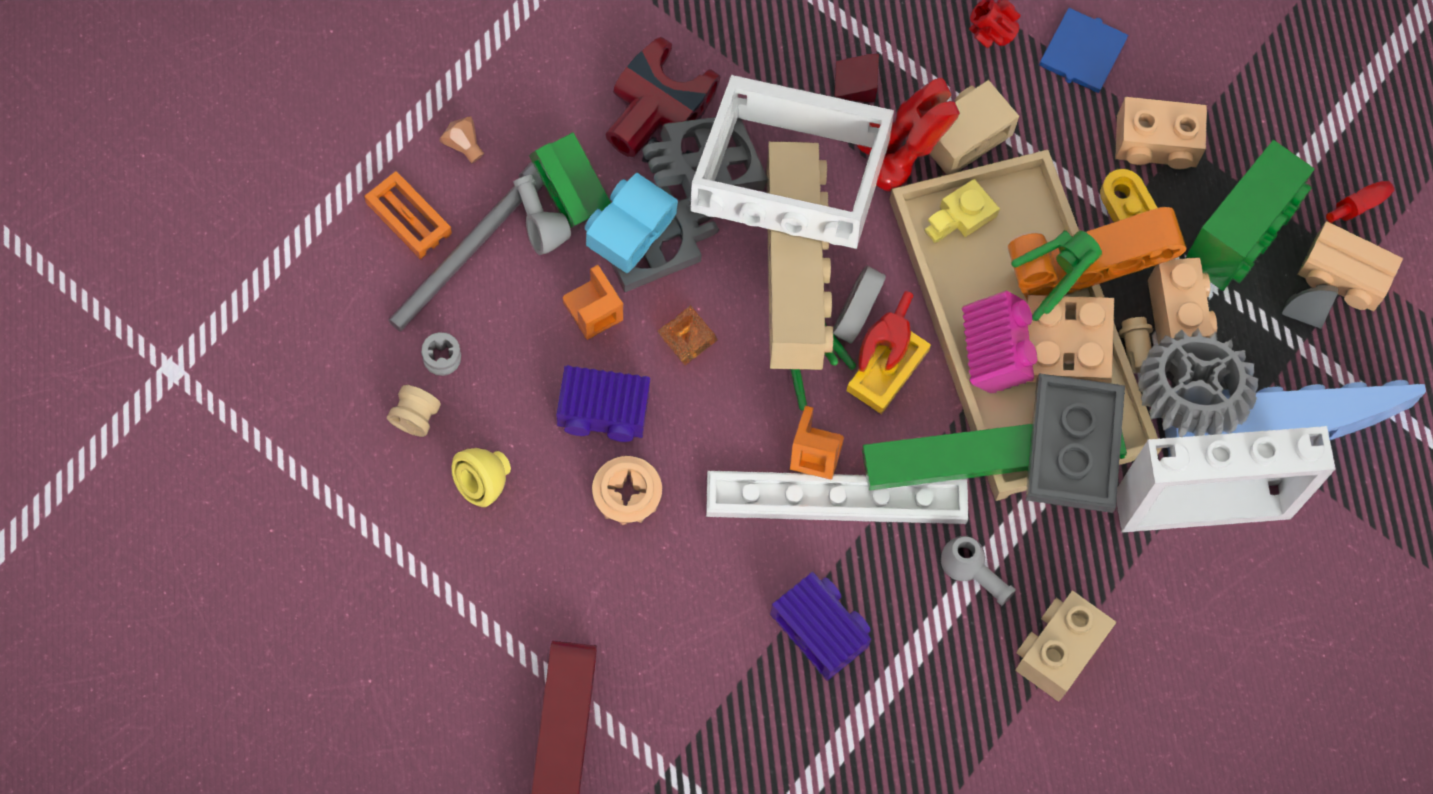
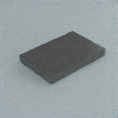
(1075, 443)

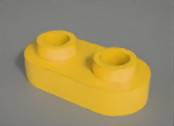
(1137, 199)

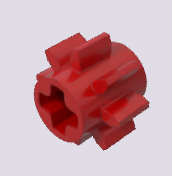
(994, 22)

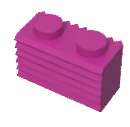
(999, 342)

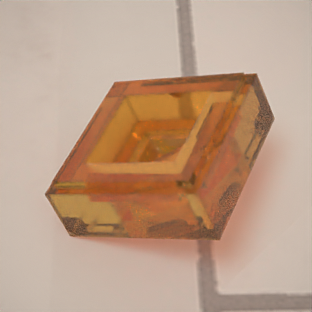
(687, 335)

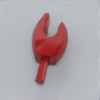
(1361, 201)
(890, 331)

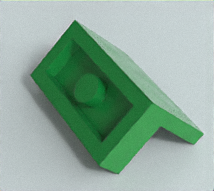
(570, 179)

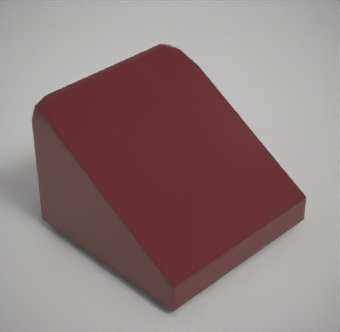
(857, 78)

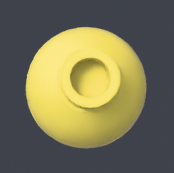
(480, 475)

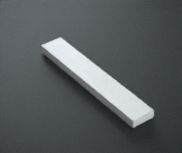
(841, 498)

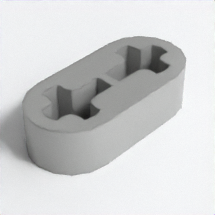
(858, 304)

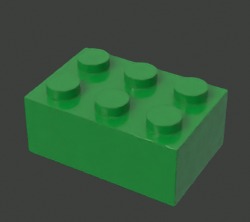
(1252, 215)

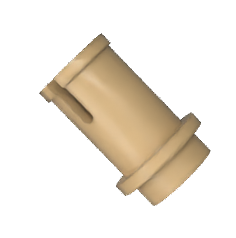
(1137, 340)

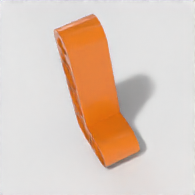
(1125, 248)

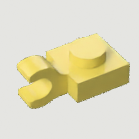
(963, 209)

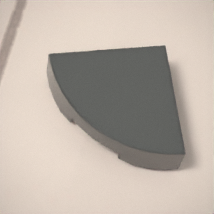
(1311, 305)

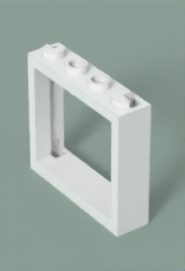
(802, 113)
(1224, 478)

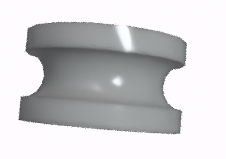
(441, 366)

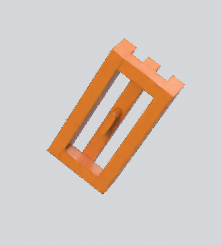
(430, 239)

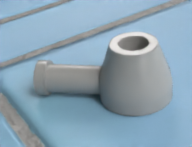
(544, 229)
(973, 568)

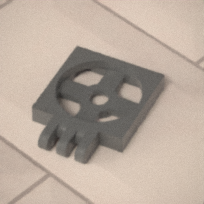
(678, 168)
(684, 225)

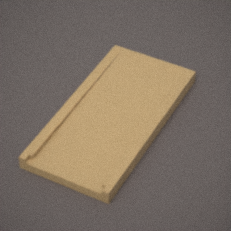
(980, 266)

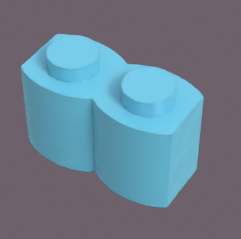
(630, 222)

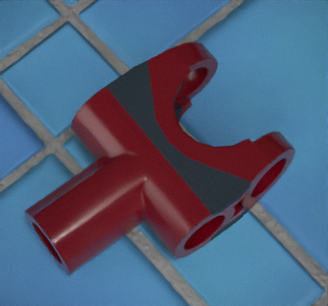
(656, 98)

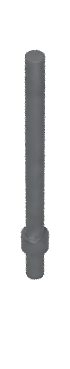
(461, 253)

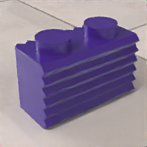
(603, 403)
(821, 624)

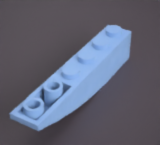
(1339, 409)

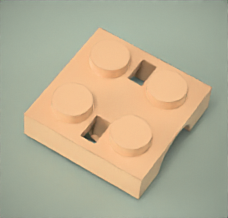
(1079, 341)

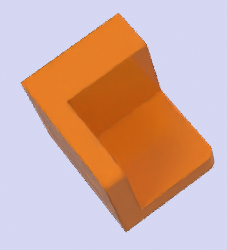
(594, 304)
(814, 449)

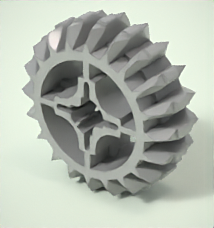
(1198, 399)

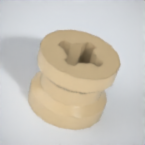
(413, 410)

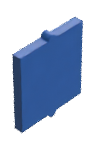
(1083, 50)

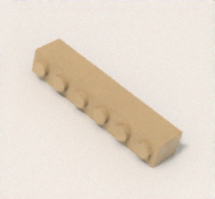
(797, 264)

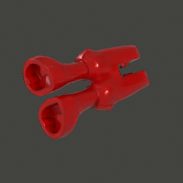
(925, 121)

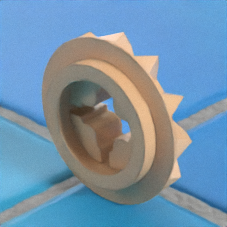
(643, 479)

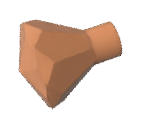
(462, 137)

